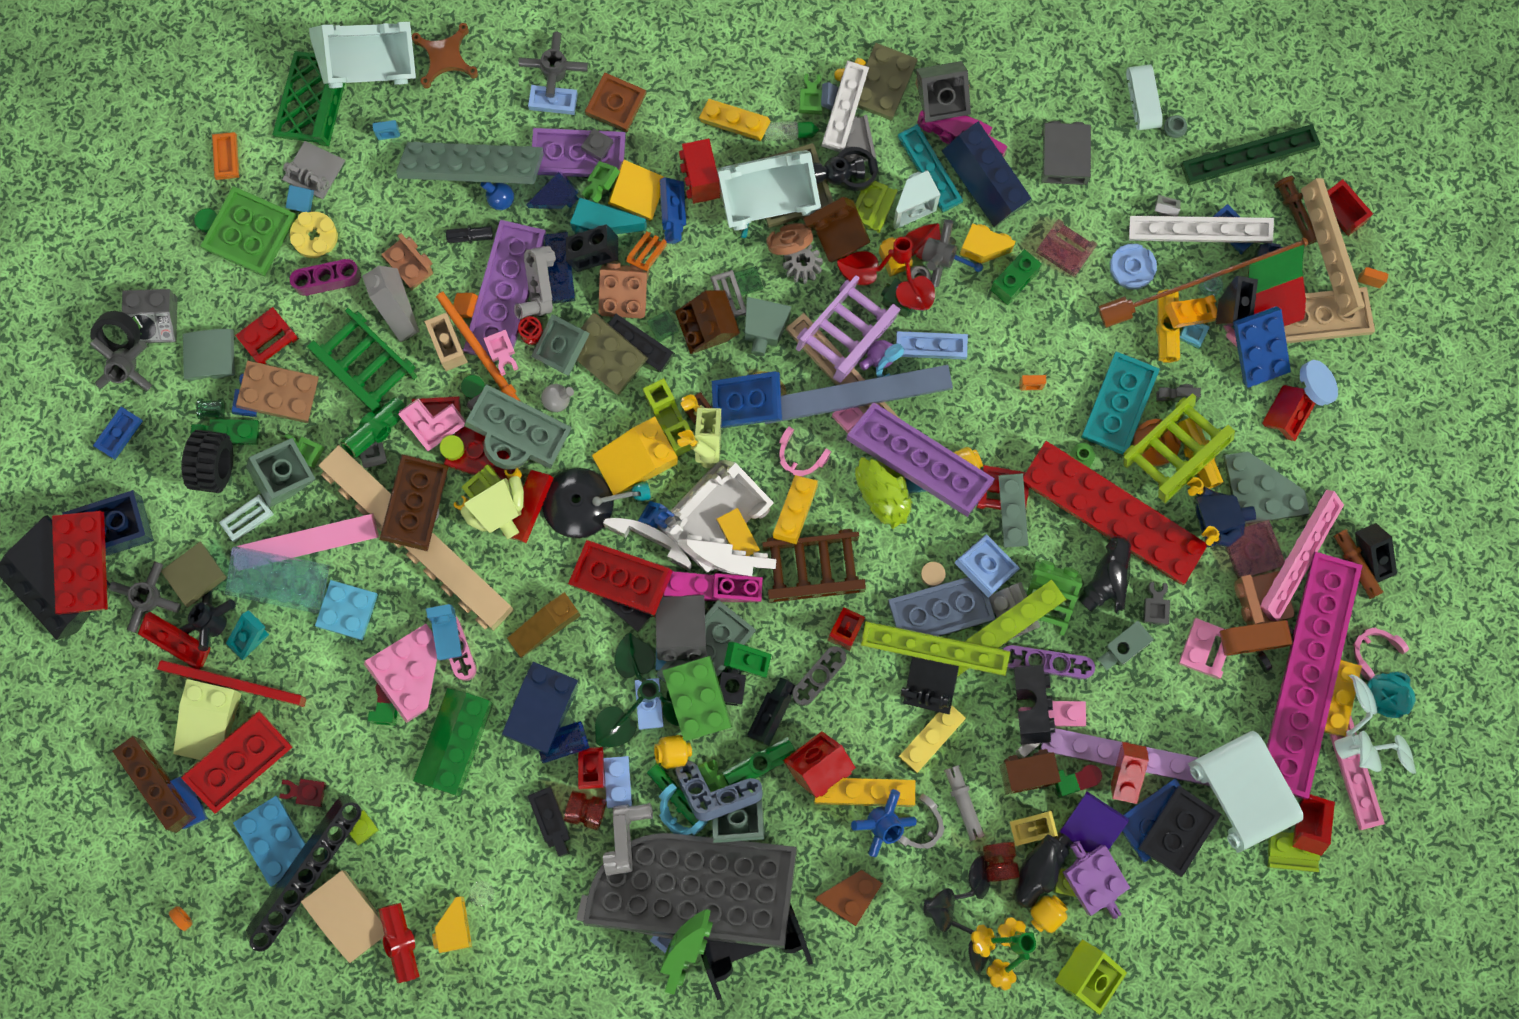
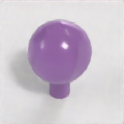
(875, 354)

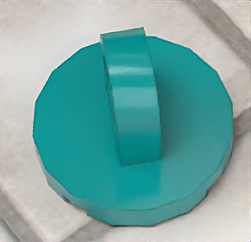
(1392, 694)

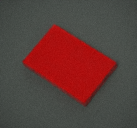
(474, 456)

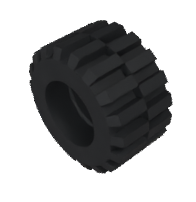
(207, 461)

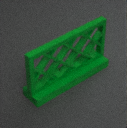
(324, 116)

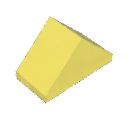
(1033, 828)

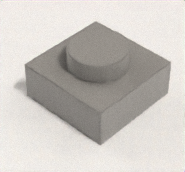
(1167, 206)

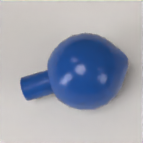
(498, 195)

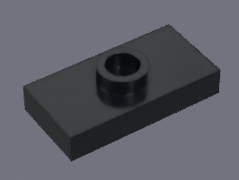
(633, 617)

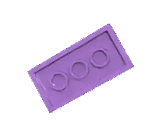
(564, 151)

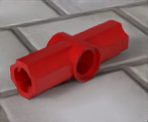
(398, 943)

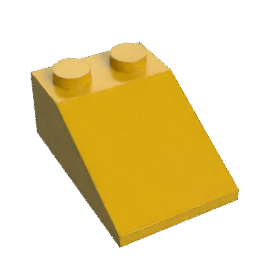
(635, 456)

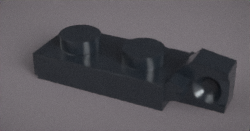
(771, 712)
(550, 820)

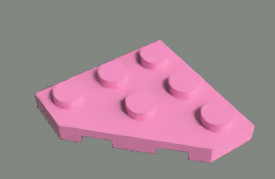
(407, 672)

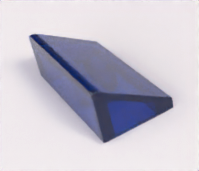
(568, 741)

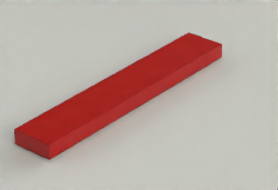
(232, 683)

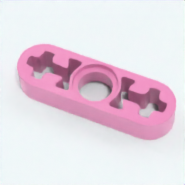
(468, 661)

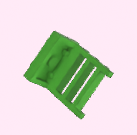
(1067, 581)

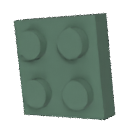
(560, 344)

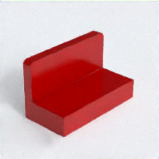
(1289, 411)

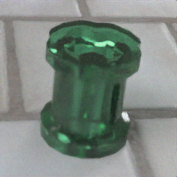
(210, 408)

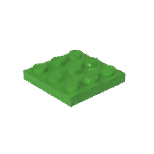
(248, 231)

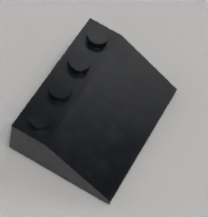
(30, 575)

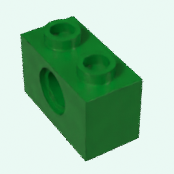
(1016, 277)

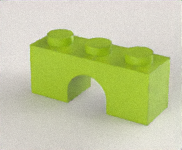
(667, 413)

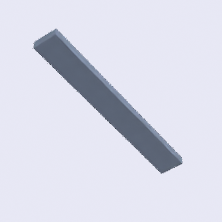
(865, 392)

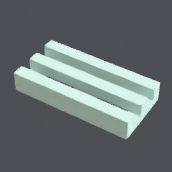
(229, 530)

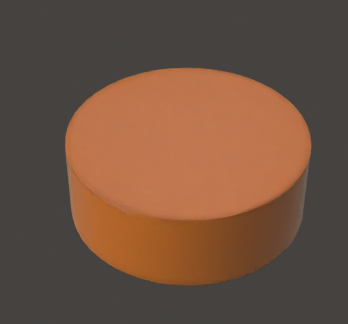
(180, 918)

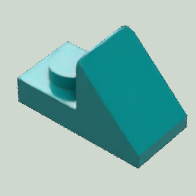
(246, 635)

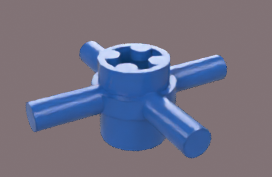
(884, 824)

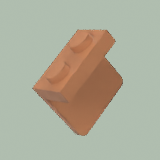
(622, 290)
(1251, 593)

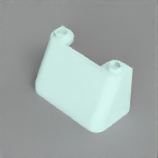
(363, 53)
(768, 188)
(1248, 790)

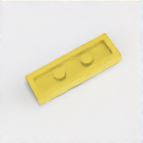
(931, 739)

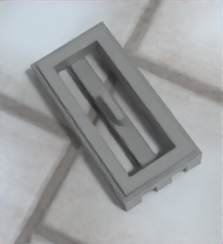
(722, 276)

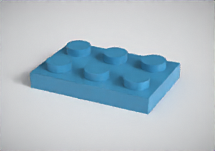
(271, 838)

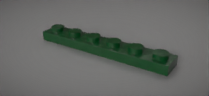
(1250, 154)

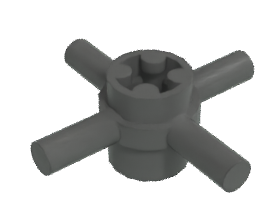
(556, 58)
(940, 252)
(120, 364)
(153, 600)

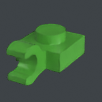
(709, 773)

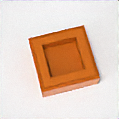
(1373, 277)
(465, 304)
(1032, 382)

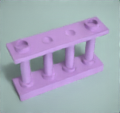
(856, 349)

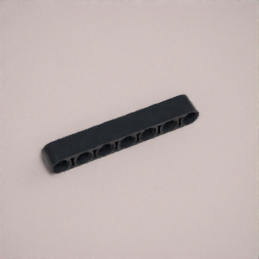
(303, 884)

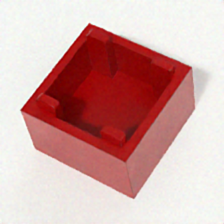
(700, 171)
(819, 764)

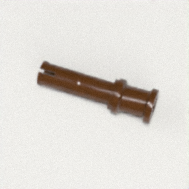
(1290, 201)

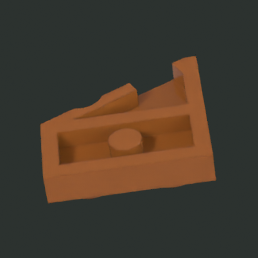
(851, 896)

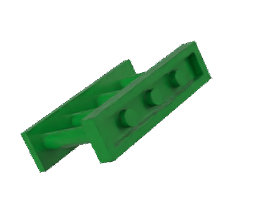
(356, 383)

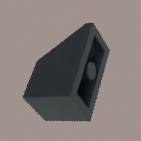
(1237, 301)
(1377, 551)

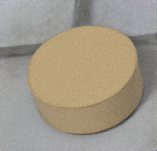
(933, 574)

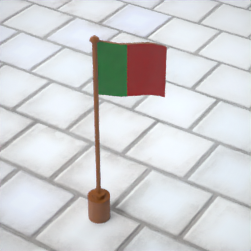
(1278, 285)

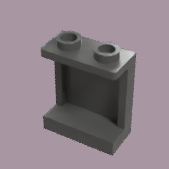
(1066, 153)
(681, 628)

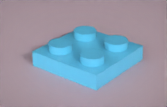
(346, 610)

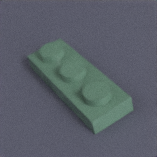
(1013, 510)

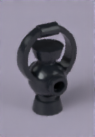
(839, 170)

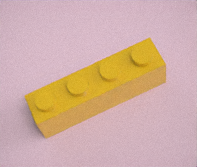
(868, 792)

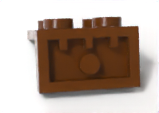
(838, 228)

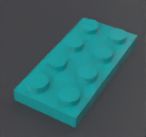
(1120, 403)

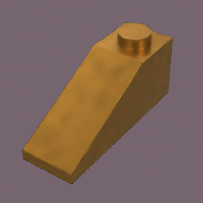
(544, 625)

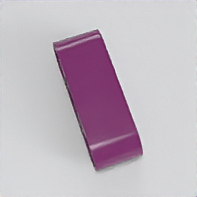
(315, 273)

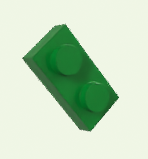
(747, 659)

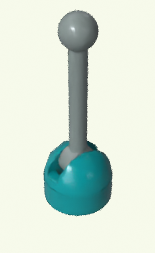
(640, 492)

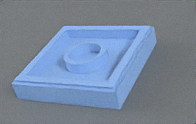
(987, 565)

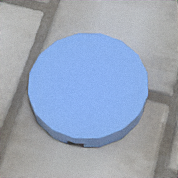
(1134, 273)
(1319, 382)

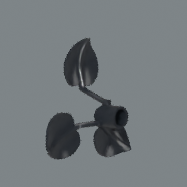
(942, 907)

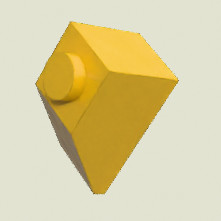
(453, 928)

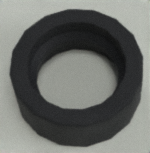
(120, 320)

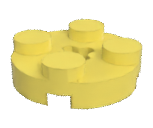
(319, 245)

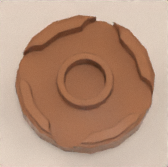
(790, 239)

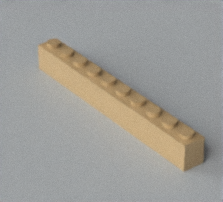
(439, 560)

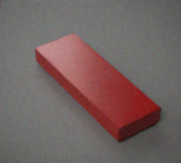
(535, 492)
(173, 640)

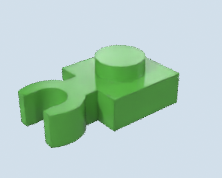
(811, 97)
(600, 178)
(310, 450)

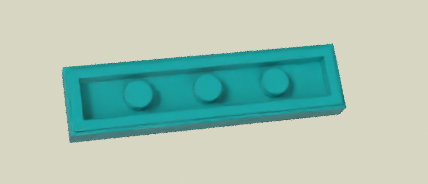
(926, 160)

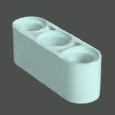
(1145, 97)

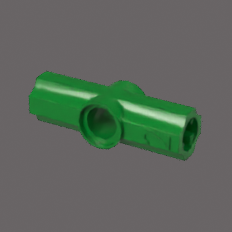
(373, 428)
(772, 756)

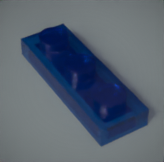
(561, 272)

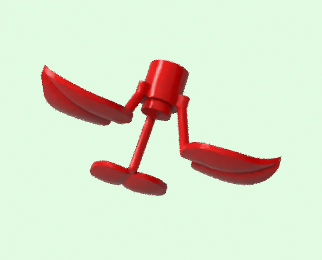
(914, 293)

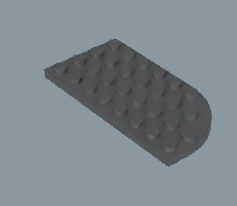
(684, 874)

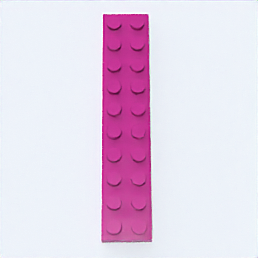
(1312, 669)

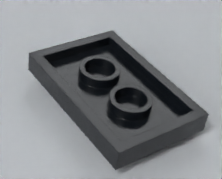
(1179, 831)

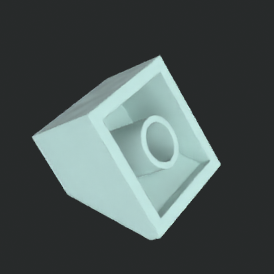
(917, 199)

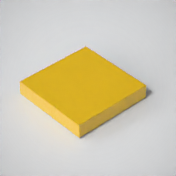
(636, 190)

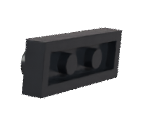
(657, 354)

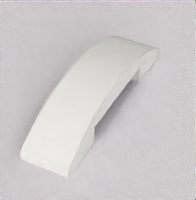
(623, 526)

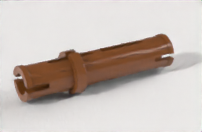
(1353, 555)

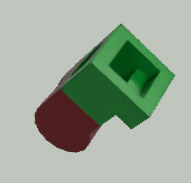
(385, 711)
(1084, 779)

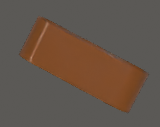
(1255, 637)

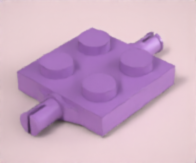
(1096, 880)

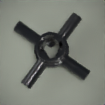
(207, 619)

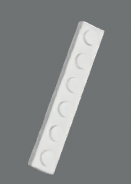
(1201, 229)

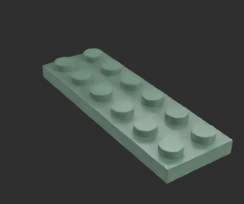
(470, 162)

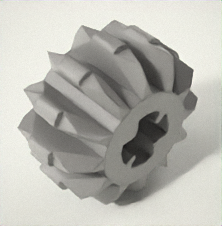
(810, 259)

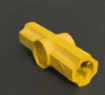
(1167, 339)
(1209, 474)

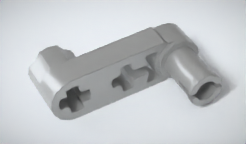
(539, 287)
(621, 859)

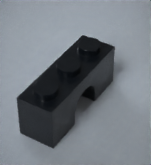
(1032, 686)

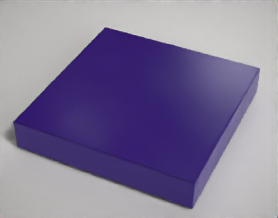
(1094, 823)

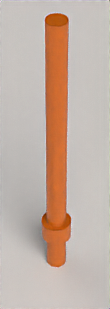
(476, 346)

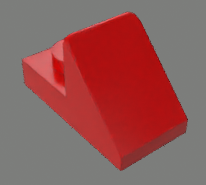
(591, 768)

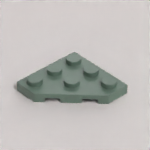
(1264, 488)

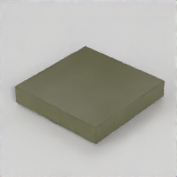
(194, 574)

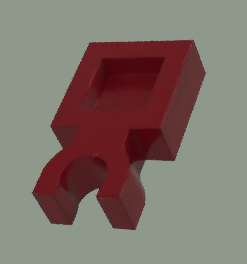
(307, 792)

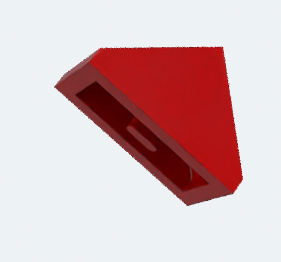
(846, 629)

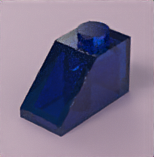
(555, 194)

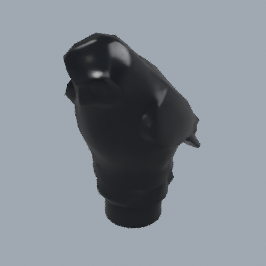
(1110, 577)
(1041, 869)

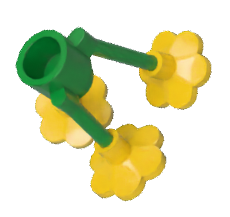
(1011, 934)

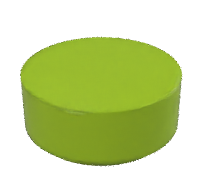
(452, 447)

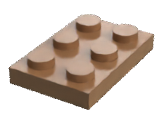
(277, 392)

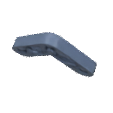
(712, 800)

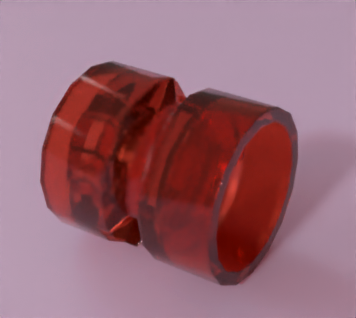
(585, 810)
(1001, 871)

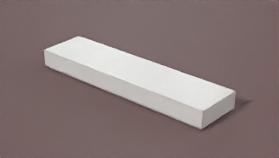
(845, 106)

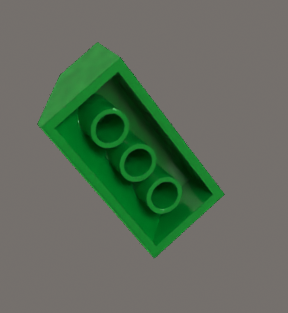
(453, 742)

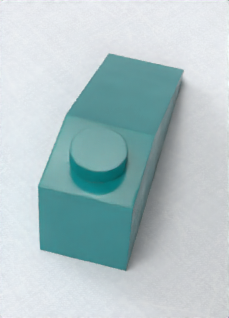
(591, 215)

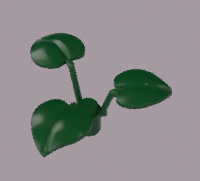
(631, 659)

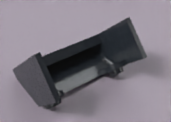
(720, 955)

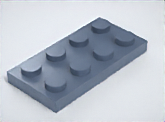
(942, 608)

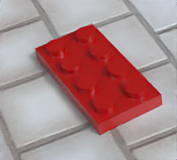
(79, 562)
(620, 577)
(236, 761)

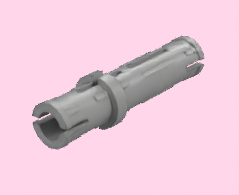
(964, 802)

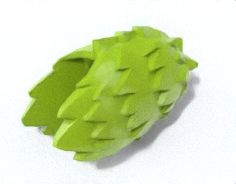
(884, 491)

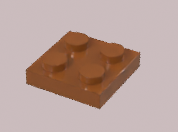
(615, 102)

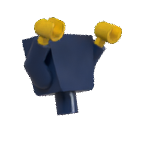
(1219, 515)

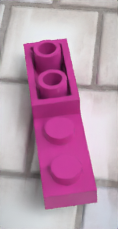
(950, 128)
(715, 587)

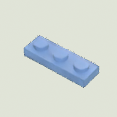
(933, 345)

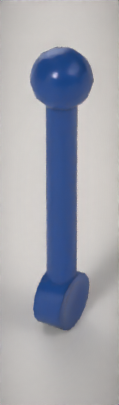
(977, 267)

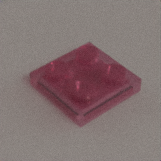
(1256, 551)

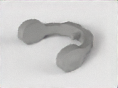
(940, 828)

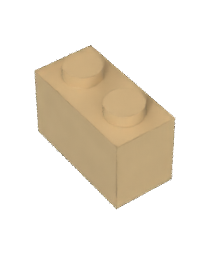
(446, 341)

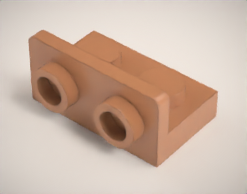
(410, 264)

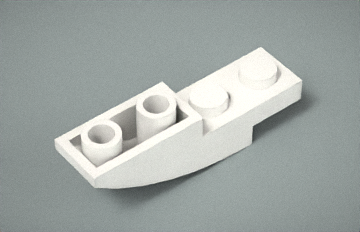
(723, 558)

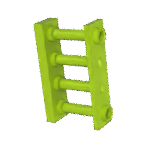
(1184, 470)

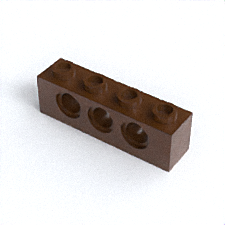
(154, 784)

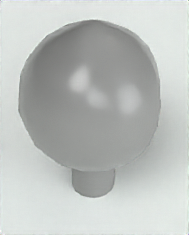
(556, 397)

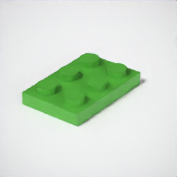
(697, 698)

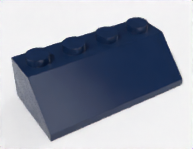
(986, 174)

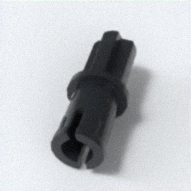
(469, 234)

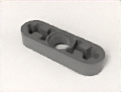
(835, 666)

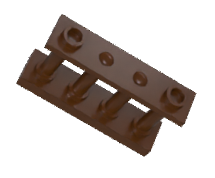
(827, 585)

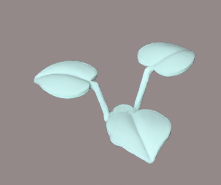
(1362, 744)

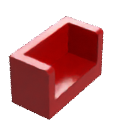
(1348, 208)
(1315, 829)

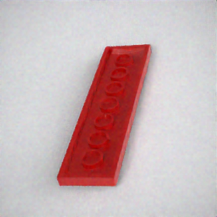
(1114, 512)

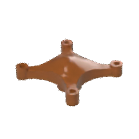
(445, 55)

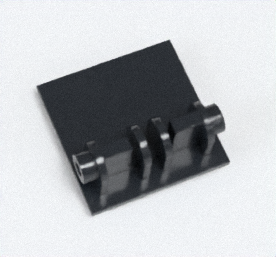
(930, 685)

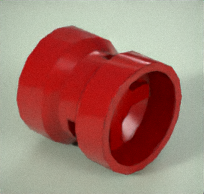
(532, 334)

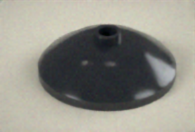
(580, 518)

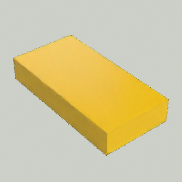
(737, 532)

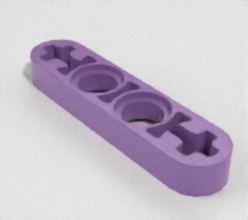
(1047, 659)

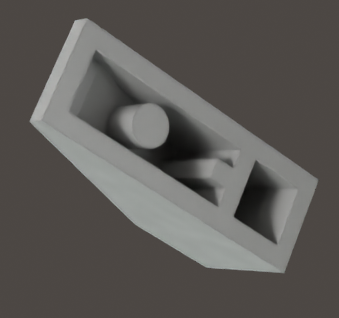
(391, 300)

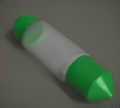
(790, 130)

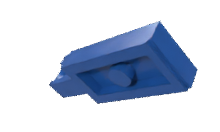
(672, 209)

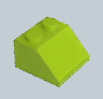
(1090, 976)

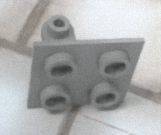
(313, 169)

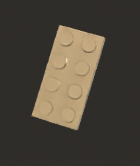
(1325, 321)

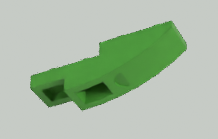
(685, 948)

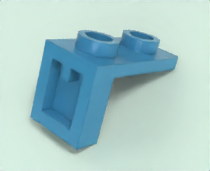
(445, 631)

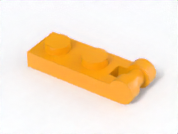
(1192, 311)

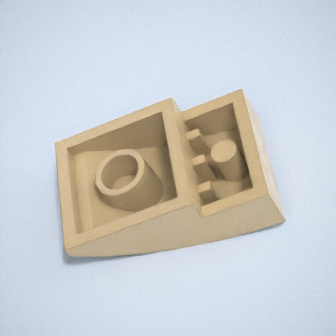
(345, 916)

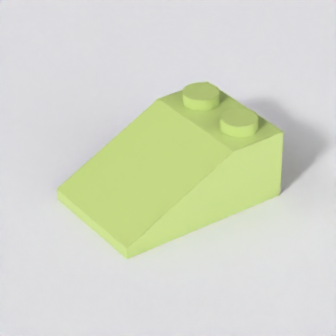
(204, 718)

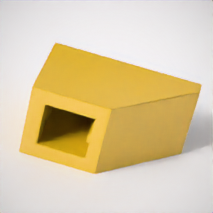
(985, 245)

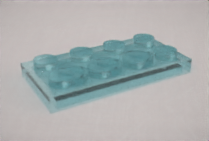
(276, 579)

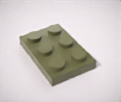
(886, 81)
(609, 355)

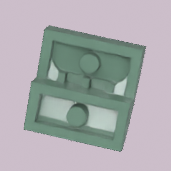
(208, 354)

